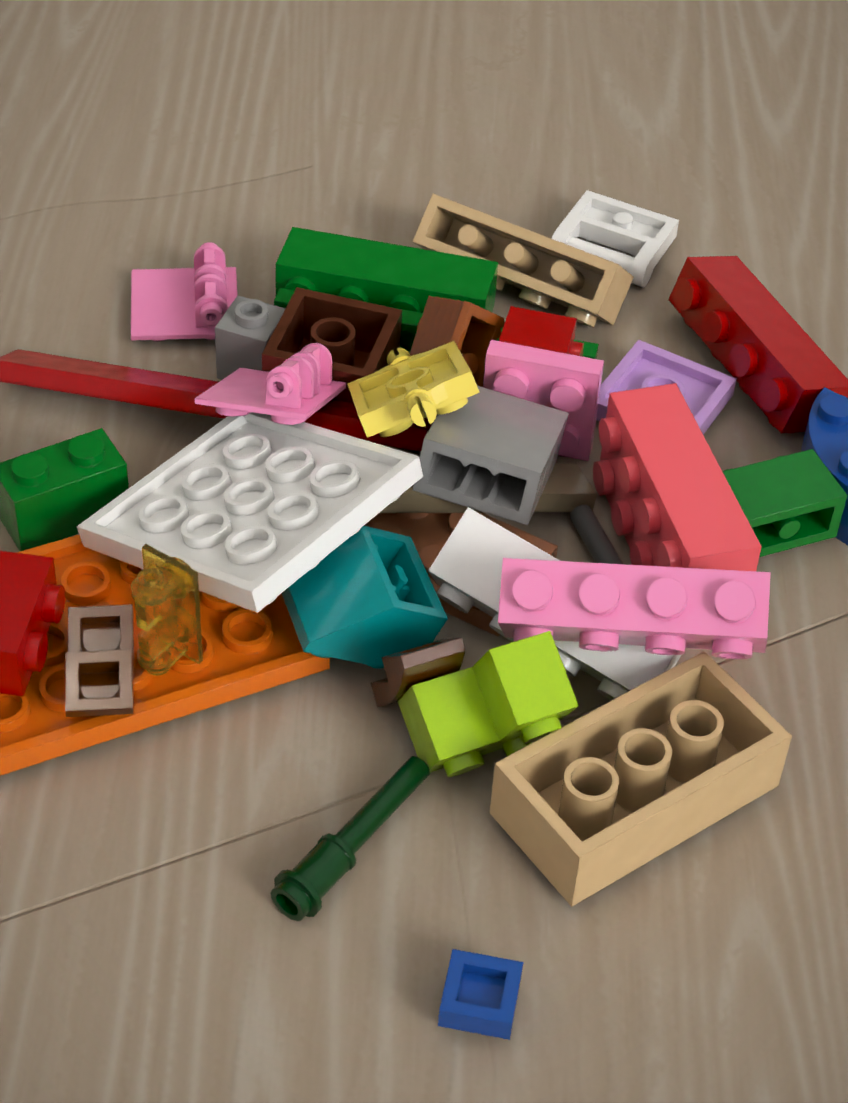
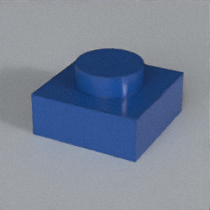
(480, 994)

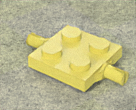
(412, 390)

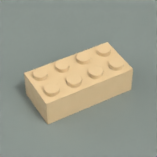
(637, 776)

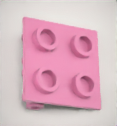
(182, 300)
(285, 393)

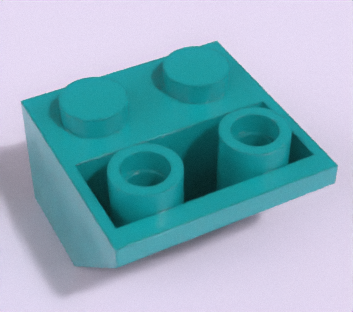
(366, 600)

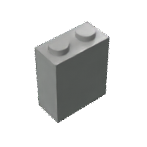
(492, 454)

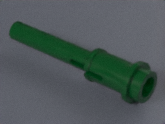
(301, 889)

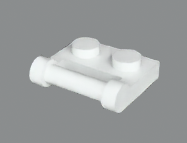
(621, 227)

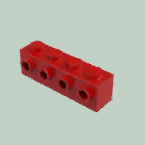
(755, 339)

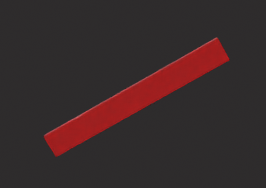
(167, 392)

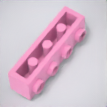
(636, 606)

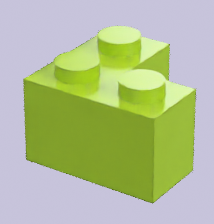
(496, 704)

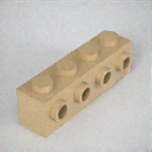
(529, 261)

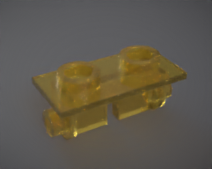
(167, 612)

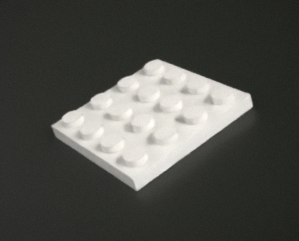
(253, 504)

